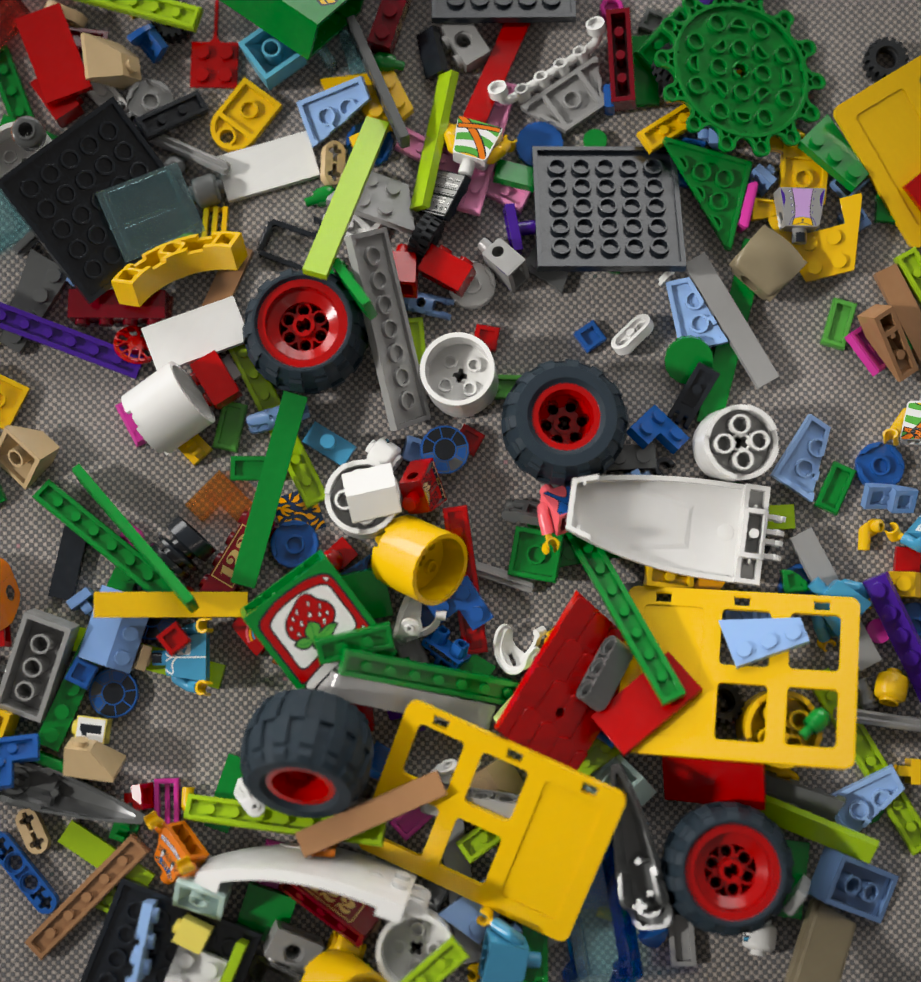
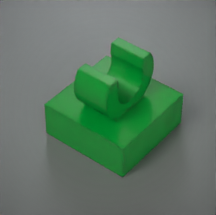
(122, 831)

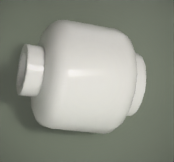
(384, 452)
(761, 940)

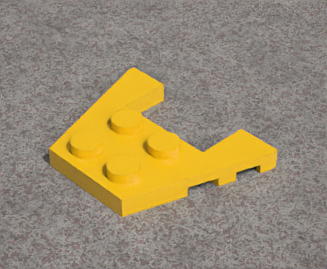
(373, 107)
(795, 171)
(830, 249)

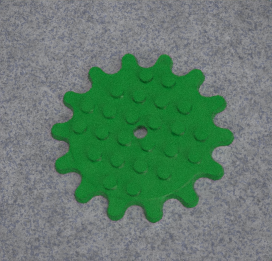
(737, 107)

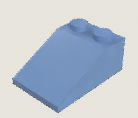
(852, 885)

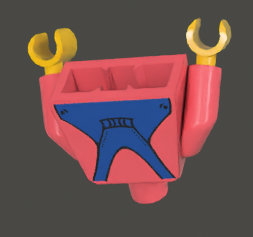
(553, 514)

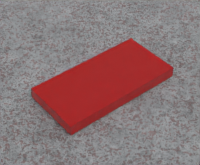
(53, 54)
(638, 712)
(714, 781)

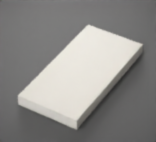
(269, 167)
(195, 333)

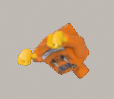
(178, 849)

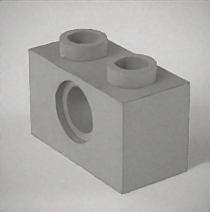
(471, 56)
(284, 935)

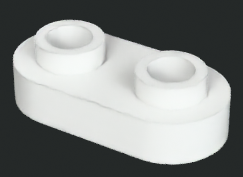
(632, 334)

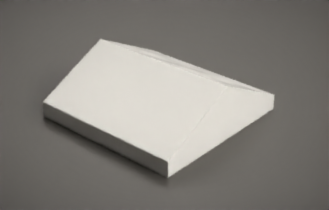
(371, 493)

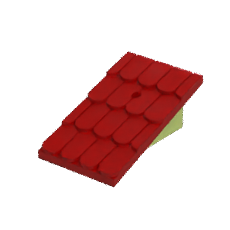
(545, 705)

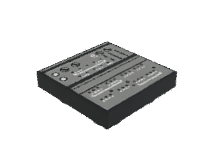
(447, 194)

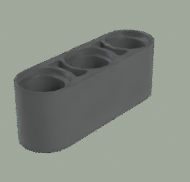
(604, 673)

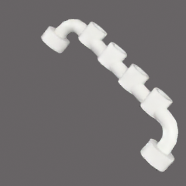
(498, 89)

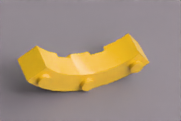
(176, 260)

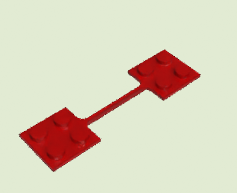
(214, 62)

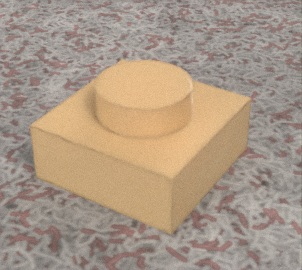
(143, 657)

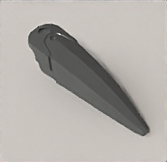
(52, 793)
(637, 863)

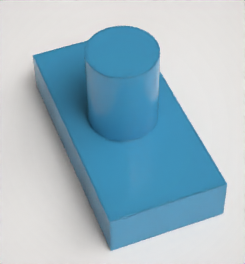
(329, 444)

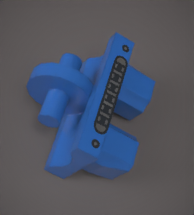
(445, 651)

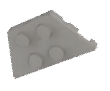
(569, 99)
(385, 203)

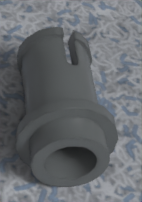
(865, 694)

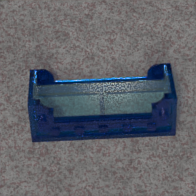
(603, 937)

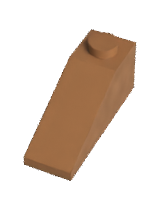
(888, 340)

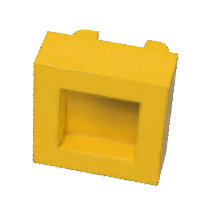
(195, 449)
(910, 770)

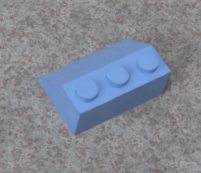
(112, 640)

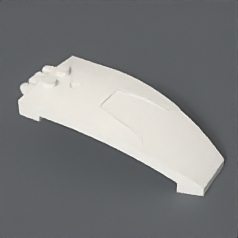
(677, 524)
(346, 874)

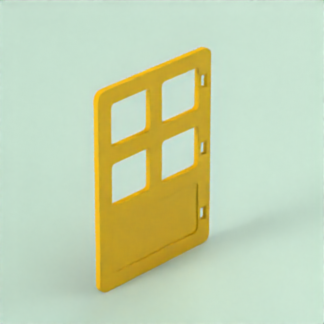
(886, 137)
(692, 635)
(546, 845)

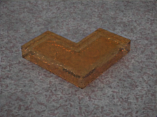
(218, 492)

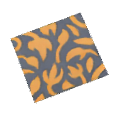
(293, 508)

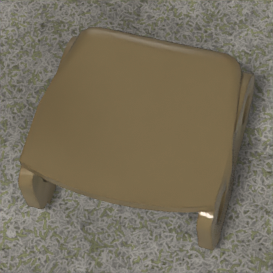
(767, 263)

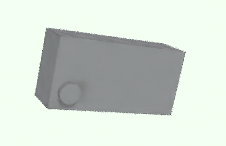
(37, 664)

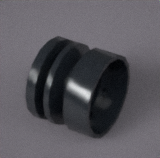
(183, 548)

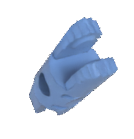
(412, 305)
(265, 420)

